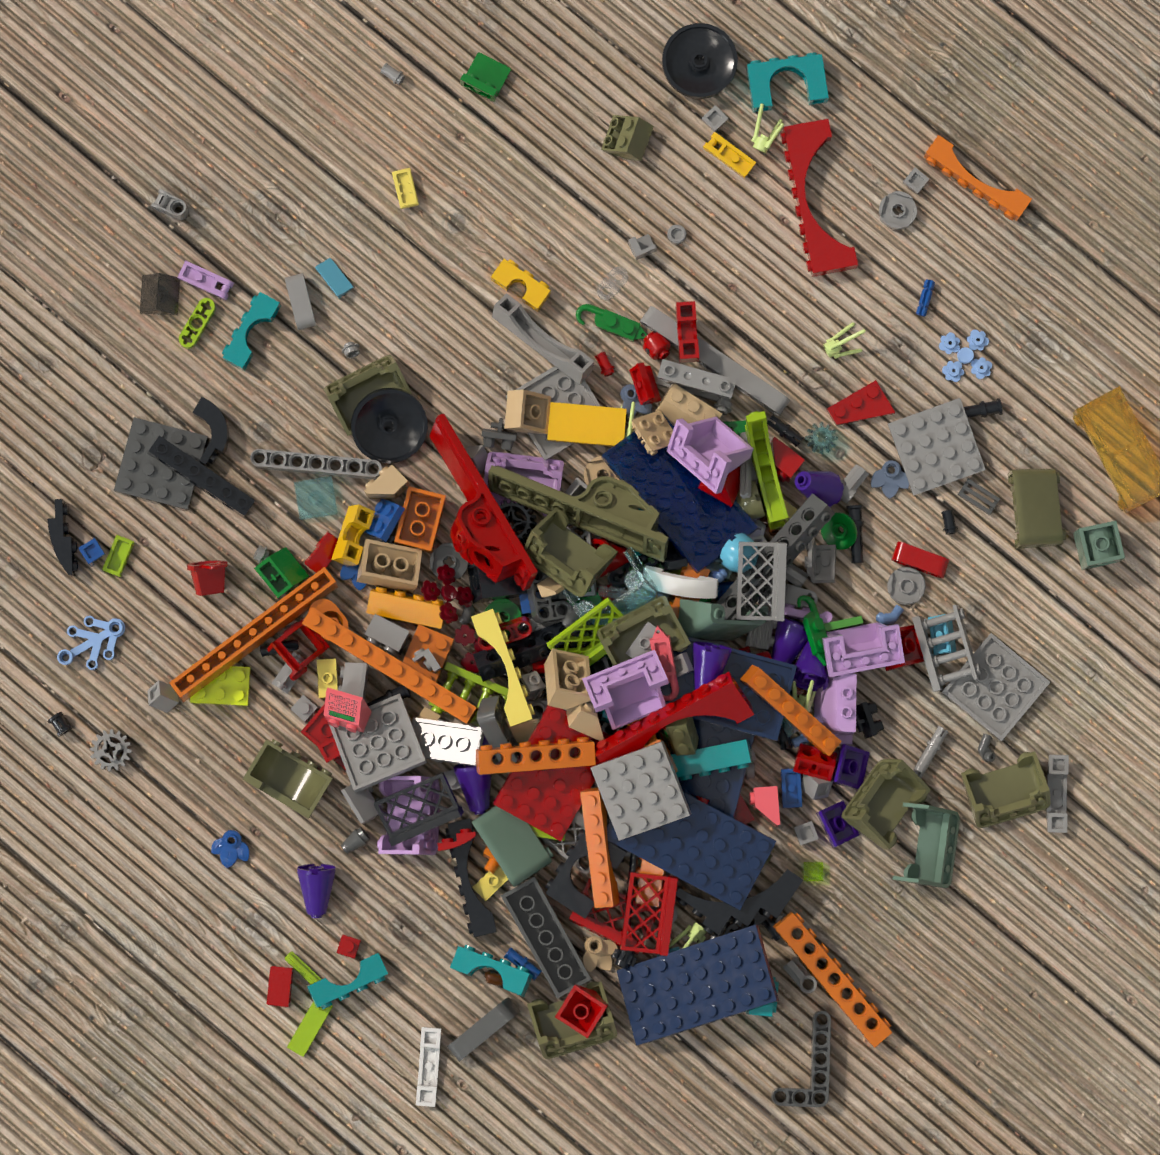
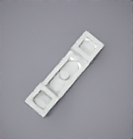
(683, 586)
(428, 1066)

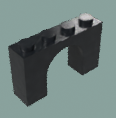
(563, 888)

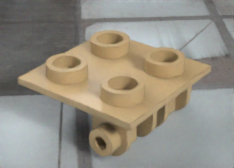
(653, 430)

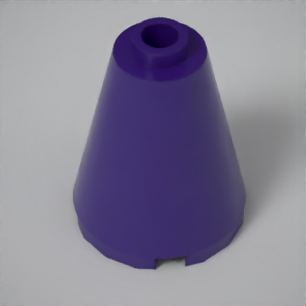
(823, 484)
(788, 640)
(709, 661)
(810, 669)
(474, 787)
(316, 887)

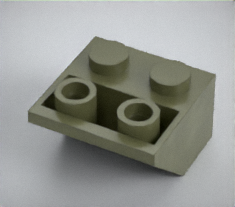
(627, 137)

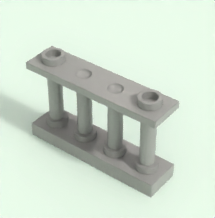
(696, 381)
(927, 643)

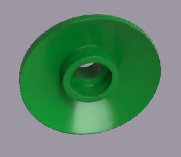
(833, 535)

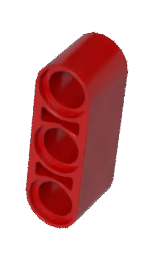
(920, 560)
(512, 627)

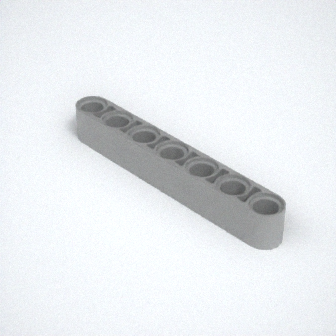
(308, 459)

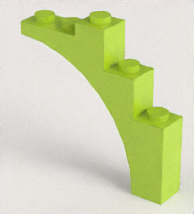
(764, 466)

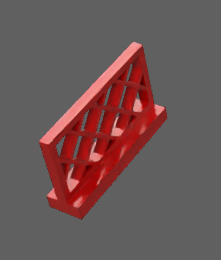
(666, 913)
(605, 931)

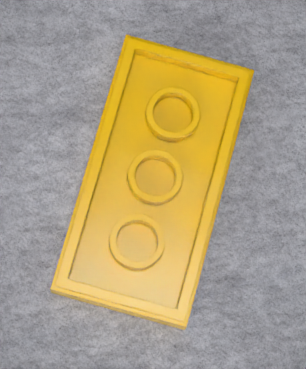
(586, 424)

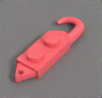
(662, 645)

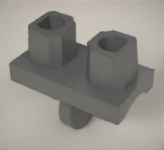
(507, 437)

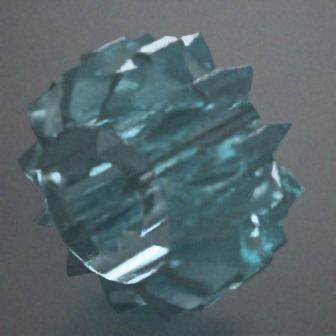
(814, 438)

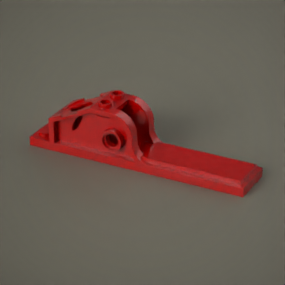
(480, 523)

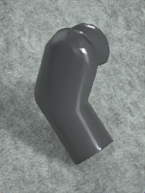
(466, 615)
(570, 618)
(984, 750)

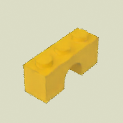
(508, 274)
(355, 523)

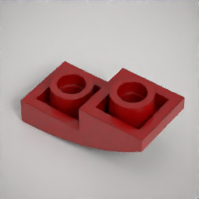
(323, 553)
(462, 838)

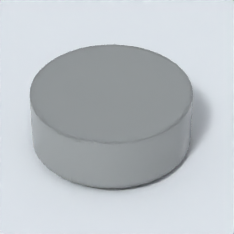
(676, 234)

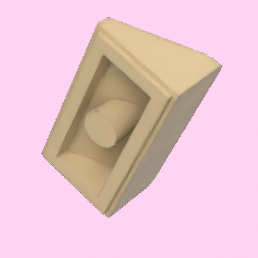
(549, 587)

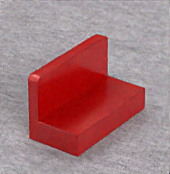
(645, 384)
(280, 986)

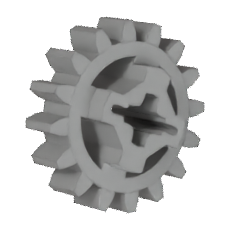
(106, 738)

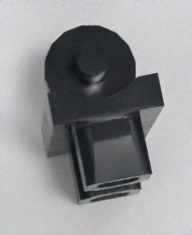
(865, 721)

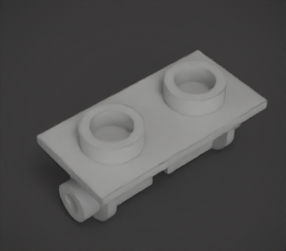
(283, 680)

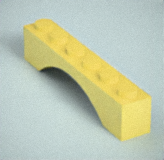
(516, 705)

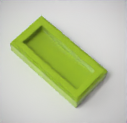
(118, 556)

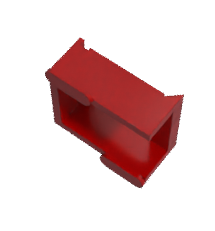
(316, 639)

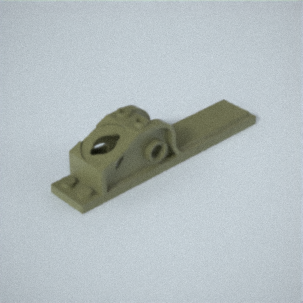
(604, 509)

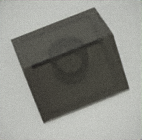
(159, 294)

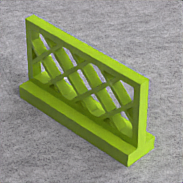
(595, 649)

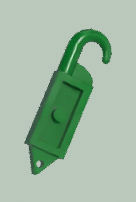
(612, 323)
(814, 628)

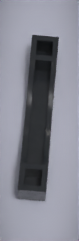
(481, 919)

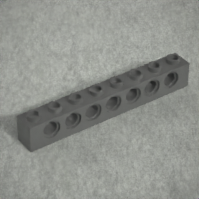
(797, 535)

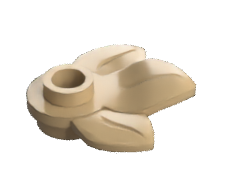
(600, 956)

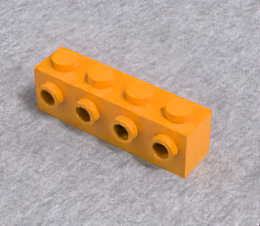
(404, 607)

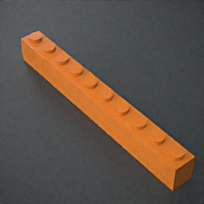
(253, 634)
(390, 666)

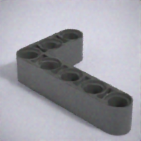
(815, 1069)

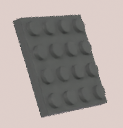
(147, 477)

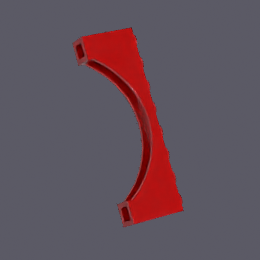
(823, 251)
(717, 698)

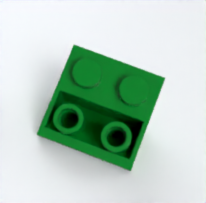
(281, 572)

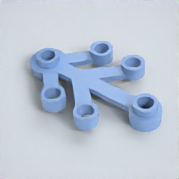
(94, 640)

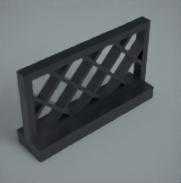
(425, 824)

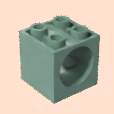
(1099, 545)

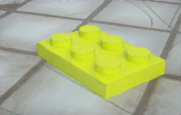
(227, 689)

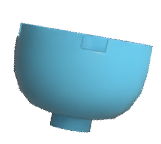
(730, 553)

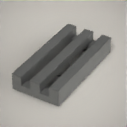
(982, 490)

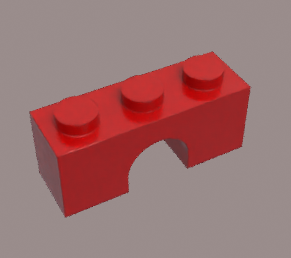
(687, 332)

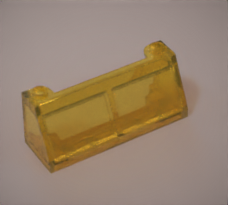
(1121, 448)

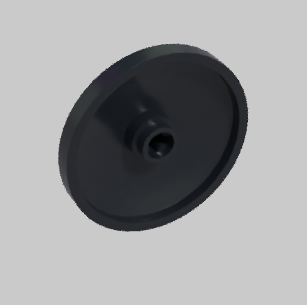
(699, 60)
(389, 425)

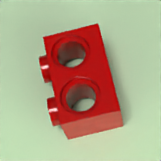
(814, 763)

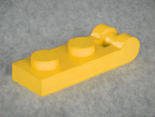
(729, 155)

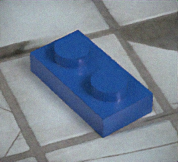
(791, 789)

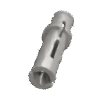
(930, 751)

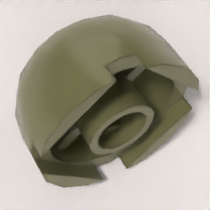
(752, 506)

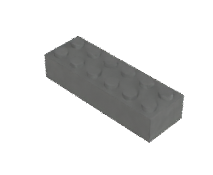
(545, 937)

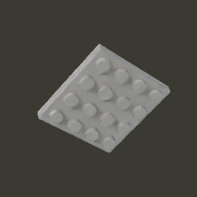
(562, 390)
(936, 446)
(1002, 692)
(384, 747)
(641, 790)

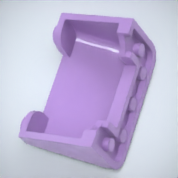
(535, 468)
(423, 843)

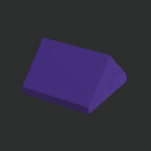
(851, 766)
(835, 826)

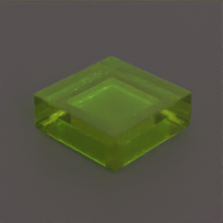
(812, 871)

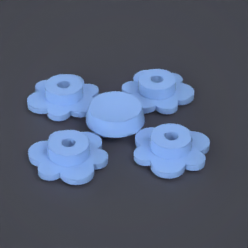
(965, 355)

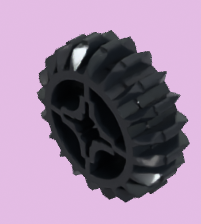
(529, 525)

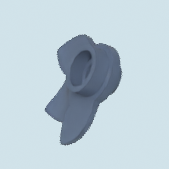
(644, 409)
(890, 482)

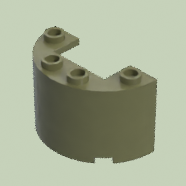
(288, 778)

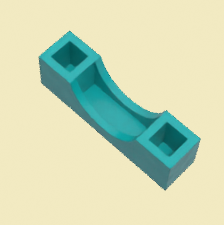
(262, 310)
(370, 970)
(514, 979)

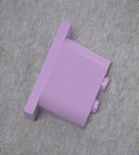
(708, 450)
(862, 648)
(628, 689)
(837, 706)

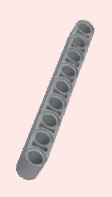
(720, 364)

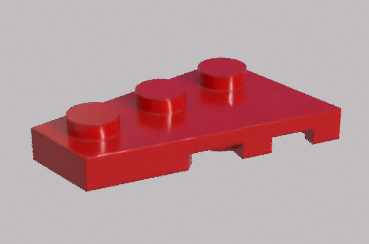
(861, 405)

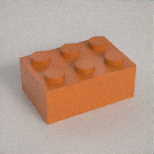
(420, 519)
(437, 643)

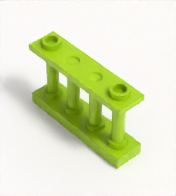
(471, 680)

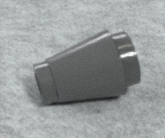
(355, 840)

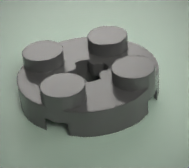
(442, 553)

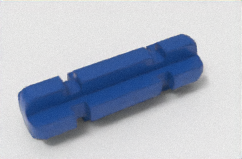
(925, 297)

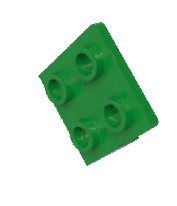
(485, 76)

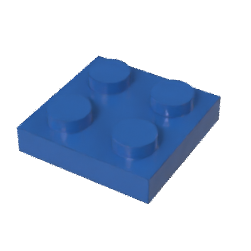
(384, 519)

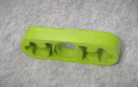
(185, 333)

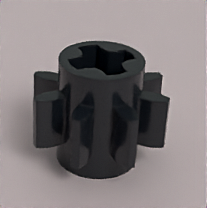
(624, 958)

